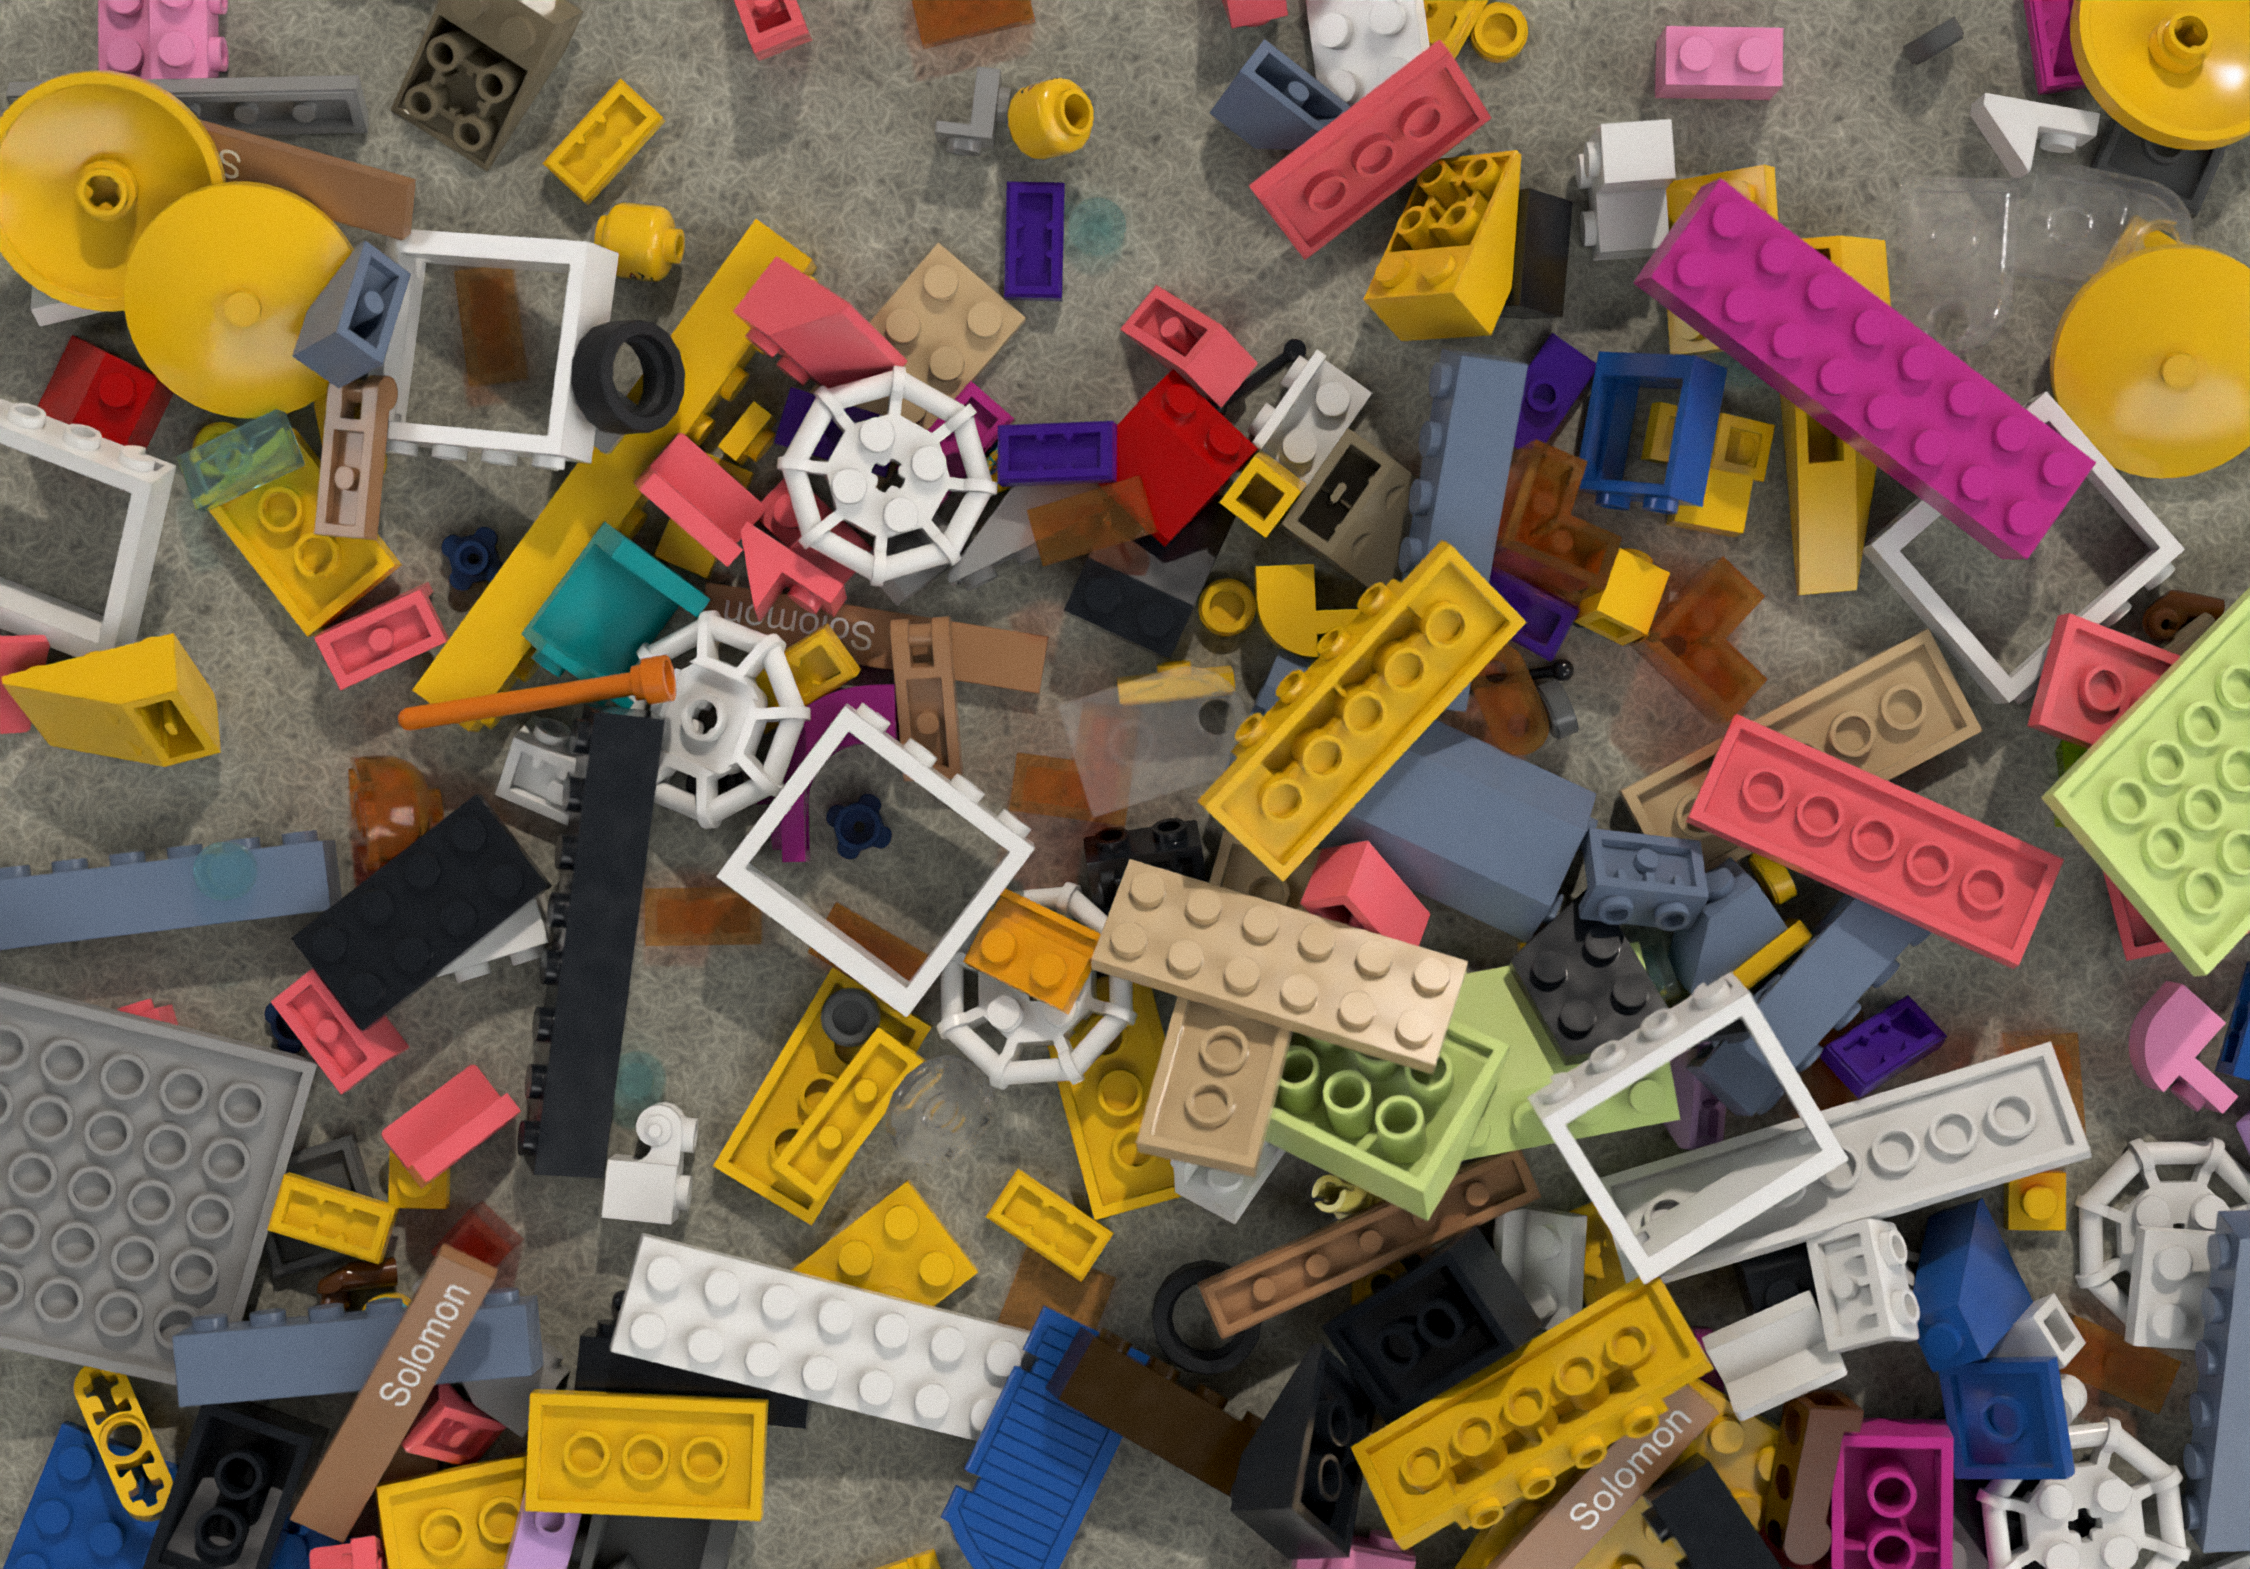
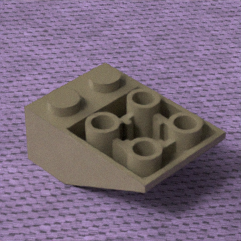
(483, 70)
(1355, 512)

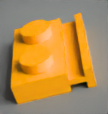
(1034, 951)

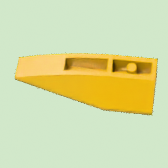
(1826, 476)

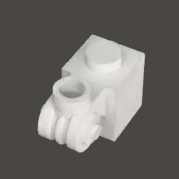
(654, 1184)
(2047, 1331)

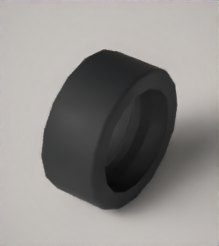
(594, 382)
(1174, 1348)

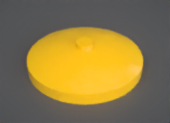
(2168, 67)
(88, 173)
(225, 292)
(2159, 360)

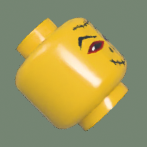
(1050, 118)
(643, 238)

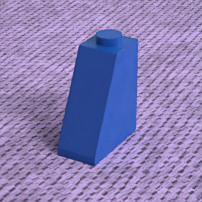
(1965, 1287)

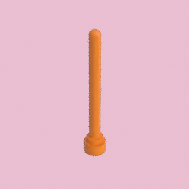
(649, 681)

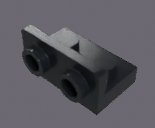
(1166, 845)

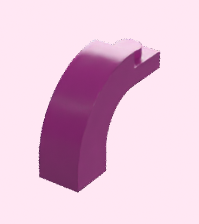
(793, 831)

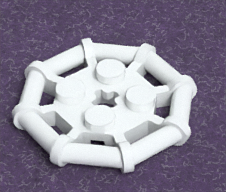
(854, 486)
(740, 718)
(1034, 1022)
(2155, 1206)
(2114, 1504)

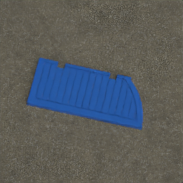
(1032, 1464)

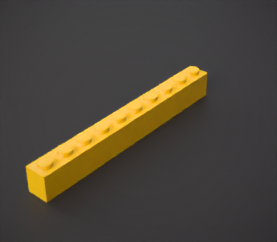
(488, 647)

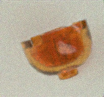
(390, 806)

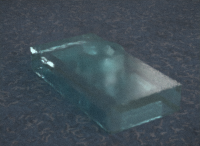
(240, 460)

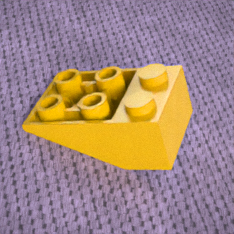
(1451, 250)
(123, 703)

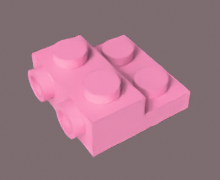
(162, 38)

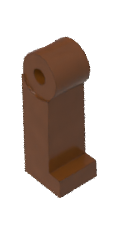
(1806, 1471)

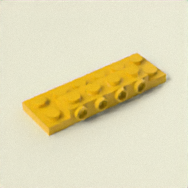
(1358, 707)
(1533, 1414)

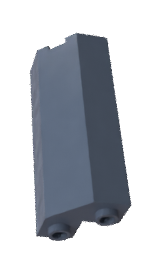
(1466, 822)

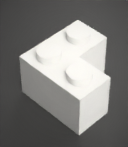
(1626, 183)

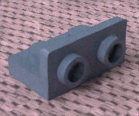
(1643, 880)

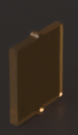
(1045, 1284)

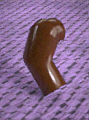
(2175, 609)
(356, 1276)

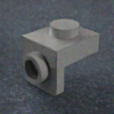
(989, 107)

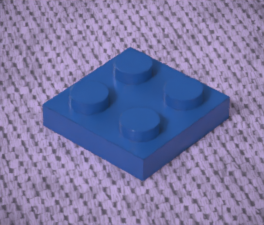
(2007, 1419)

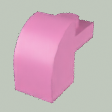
(2164, 1048)

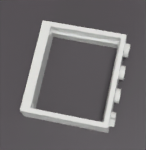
(586, 305)
(124, 467)
(2106, 609)
(821, 934)
(1733, 1197)

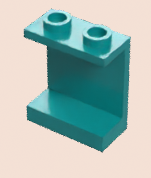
(608, 609)

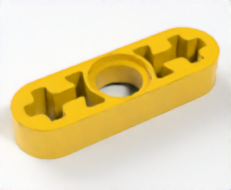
(127, 1485)

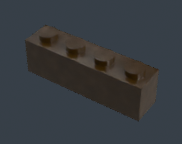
(1153, 1408)

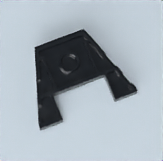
(1590, 986)

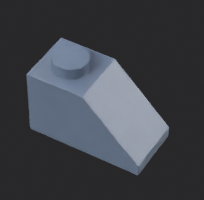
(1276, 102)
(353, 317)
(1728, 929)

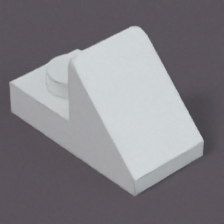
(2016, 123)

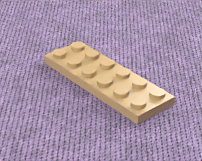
(1872, 716)
(1280, 966)
(1218, 1066)

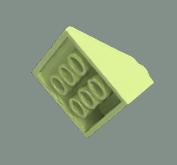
(1497, 1007)
(1383, 1121)

